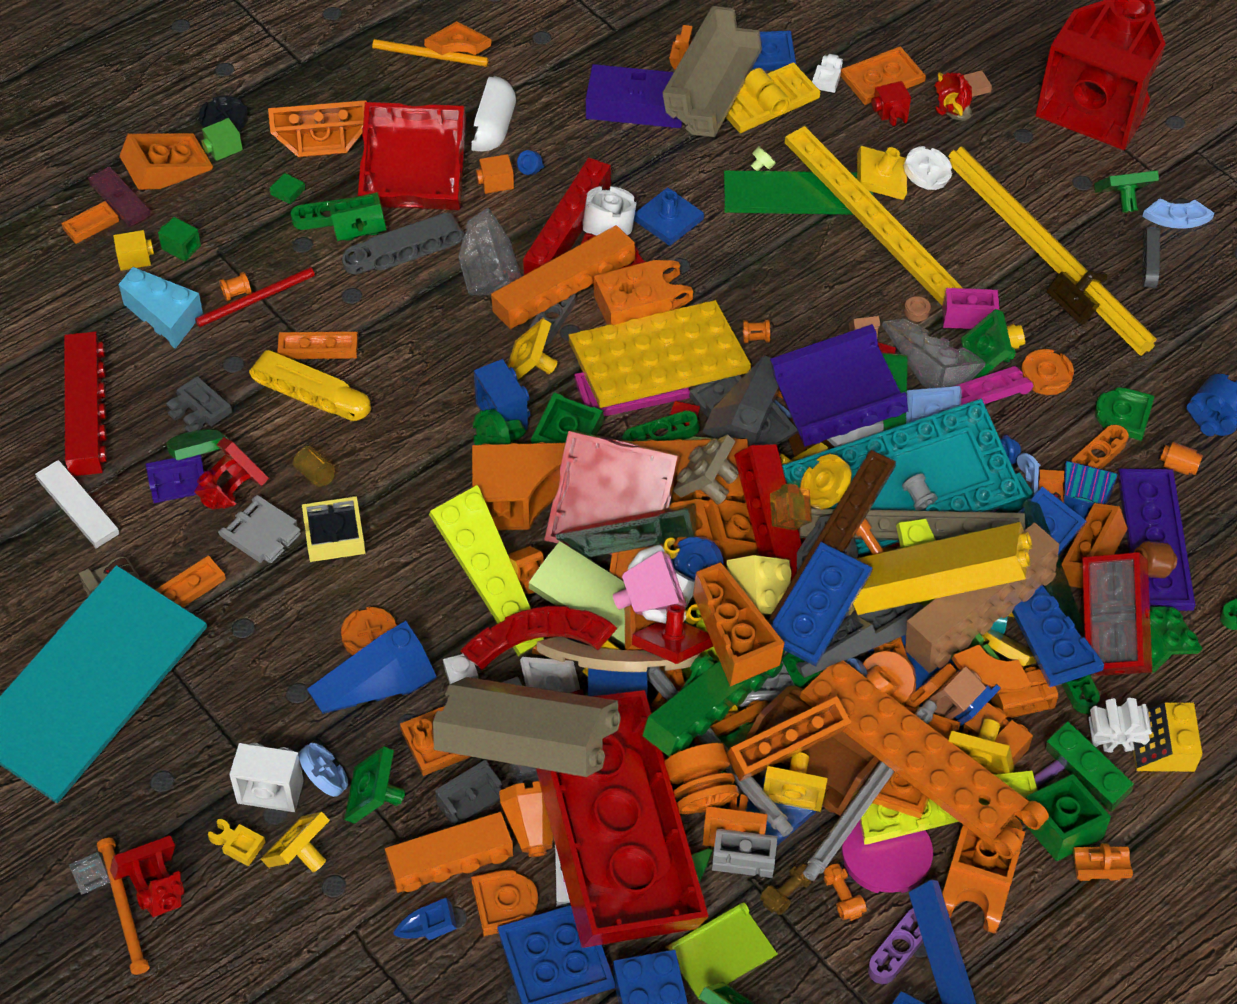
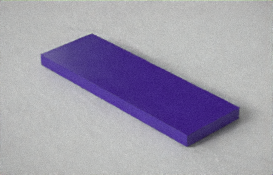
(1154, 515)

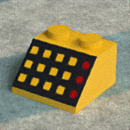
(1173, 740)

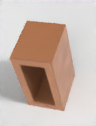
(957, 693)

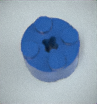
(1215, 406)

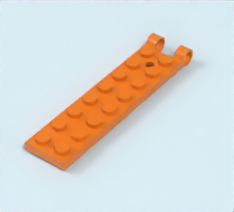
(926, 758)

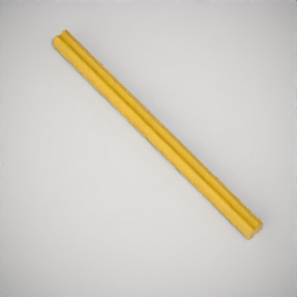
(1049, 248)

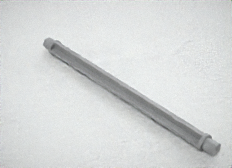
(748, 786)
(857, 808)

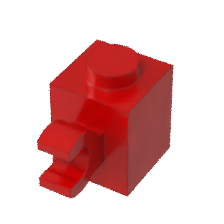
(892, 102)

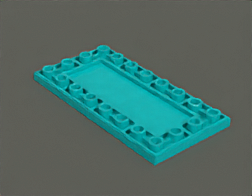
(953, 451)
(90, 681)

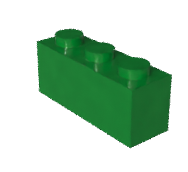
(1089, 766)

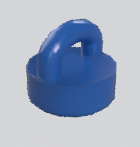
(529, 162)
(1011, 448)

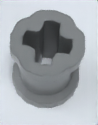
(919, 491)

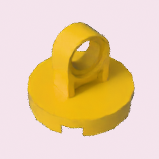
(827, 481)

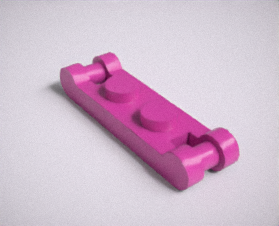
(995, 386)

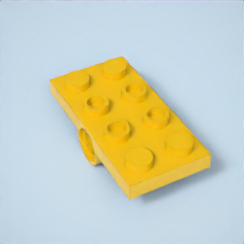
(770, 96)

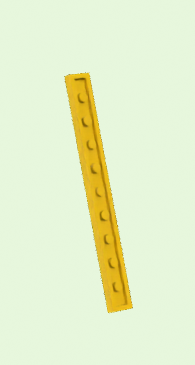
(871, 213)

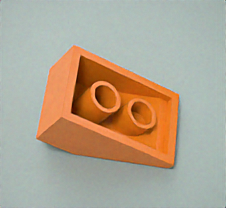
(163, 159)

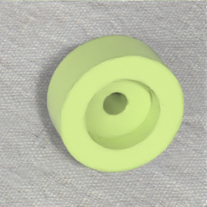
(763, 159)

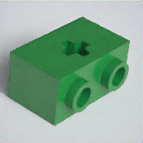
(363, 207)

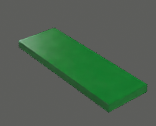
(779, 193)

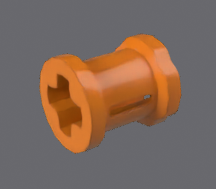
(235, 286)
(756, 336)

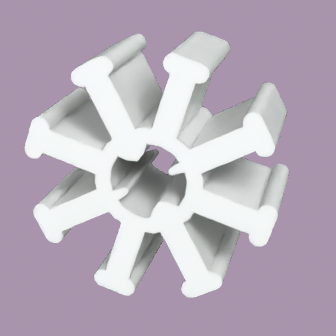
(1119, 725)

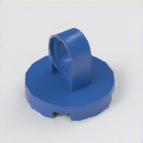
(695, 555)

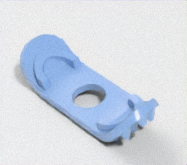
(1030, 467)

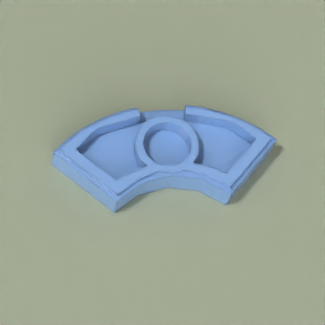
(1178, 215)

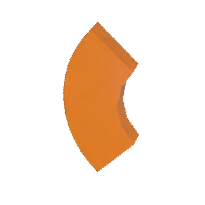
(1006, 674)

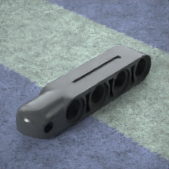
(404, 244)

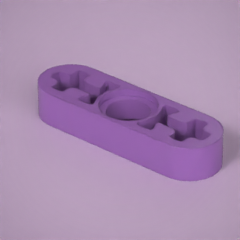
(899, 959)

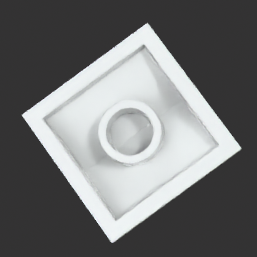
(550, 674)

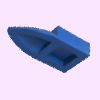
(428, 921)

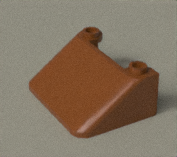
(836, 758)

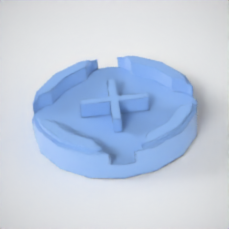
(321, 770)

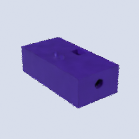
(628, 96)

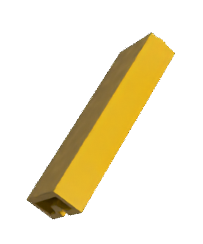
(945, 568)

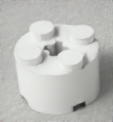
(608, 209)

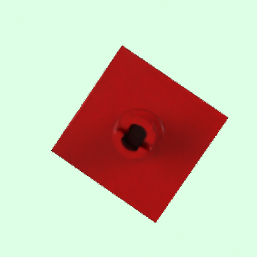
(672, 639)

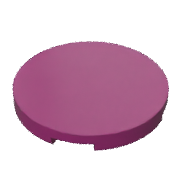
(889, 864)

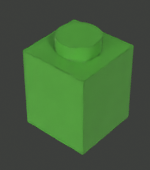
(221, 139)

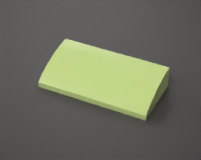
(581, 585)

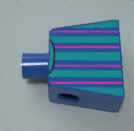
(1086, 486)

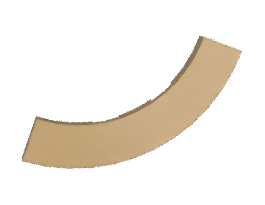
(605, 659)

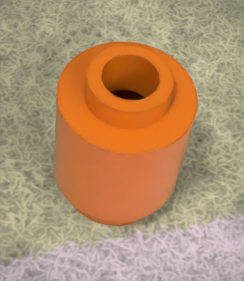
(1181, 458)

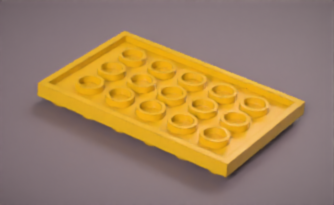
(658, 353)

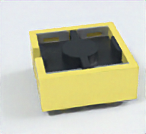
(333, 529)

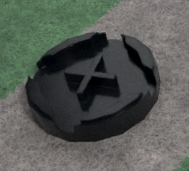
(223, 108)

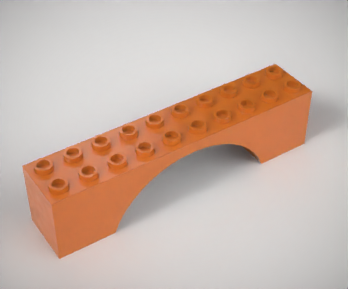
(525, 478)

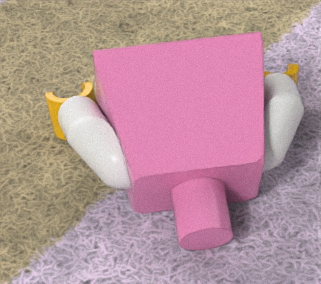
(653, 585)

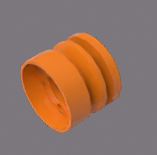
(701, 776)

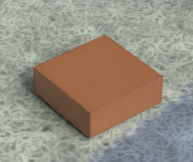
(979, 83)

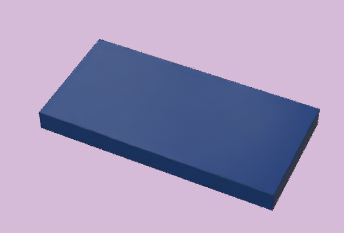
(819, 602)

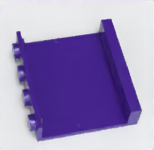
(838, 386)

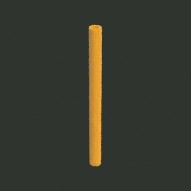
(426, 52)

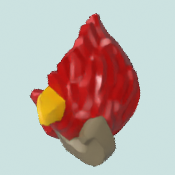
(954, 96)

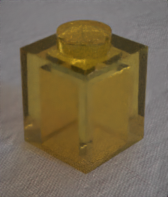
(790, 507)

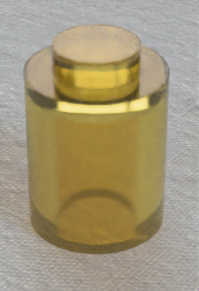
(314, 466)

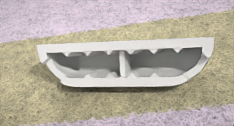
(493, 114)

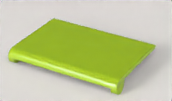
(722, 949)

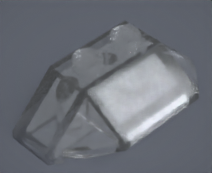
(487, 256)

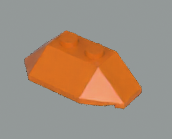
(318, 127)

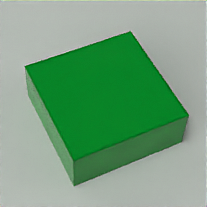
(287, 188)

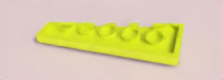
(481, 553)
(884, 823)

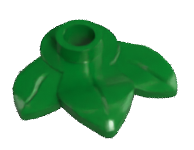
(698, 667)

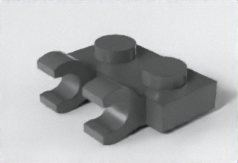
(204, 402)

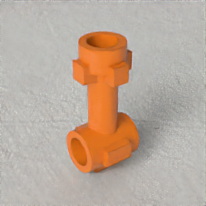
(850, 906)

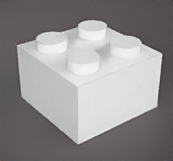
(267, 777)

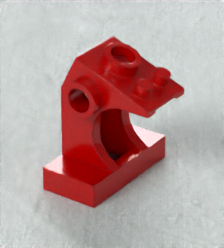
(240, 469)
(148, 863)

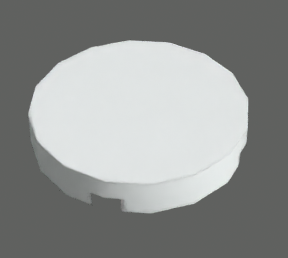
(927, 168)

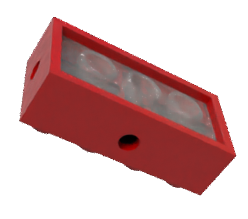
(1118, 612)

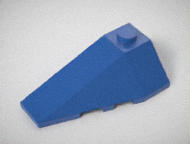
(383, 668)

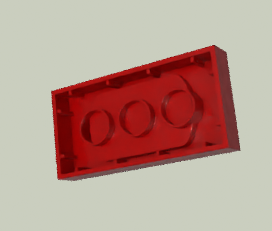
(624, 839)

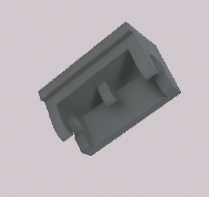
(469, 793)

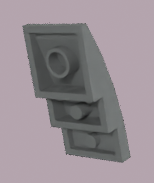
(777, 425)

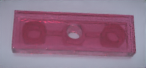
(119, 196)

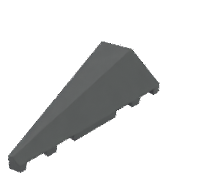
(862, 634)

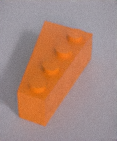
(735, 625)

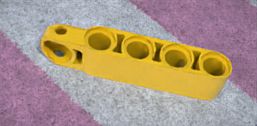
(310, 386)

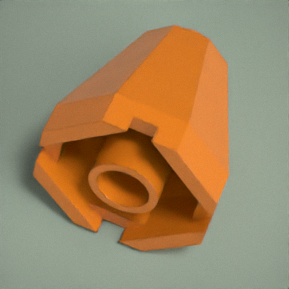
(528, 818)

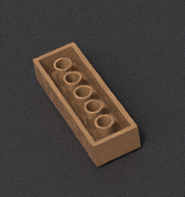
(956, 619)

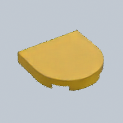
(1009, 647)

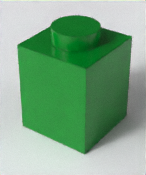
(179, 239)

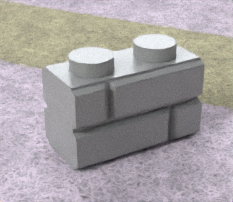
(744, 853)

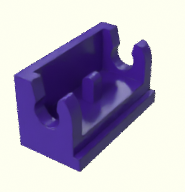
(174, 478)

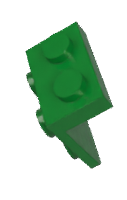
(1170, 636)

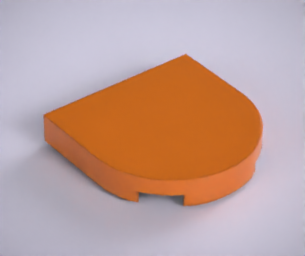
(503, 899)

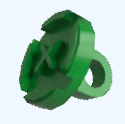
(494, 430)

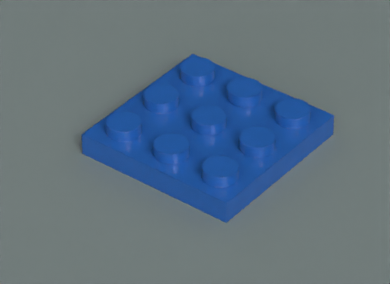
(549, 959)

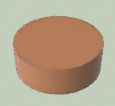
(917, 308)

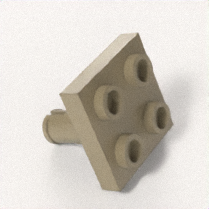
(703, 468)

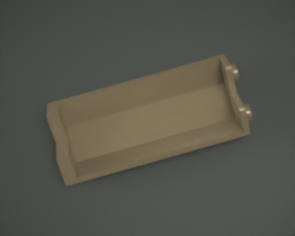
(711, 72)
(525, 726)

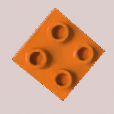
(419, 737)

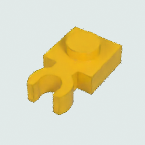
(239, 844)

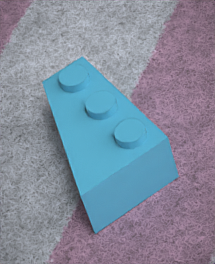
(161, 303)

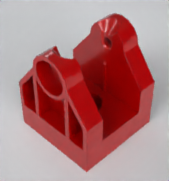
(1103, 70)

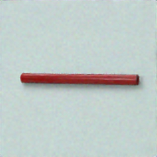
(254, 297)

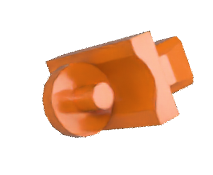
(1102, 862)

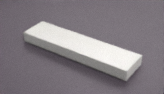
(77, 504)

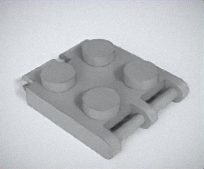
(262, 531)

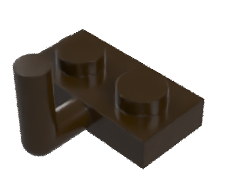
(1073, 295)

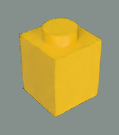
(133, 250)

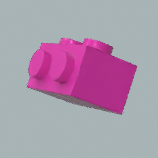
(967, 306)

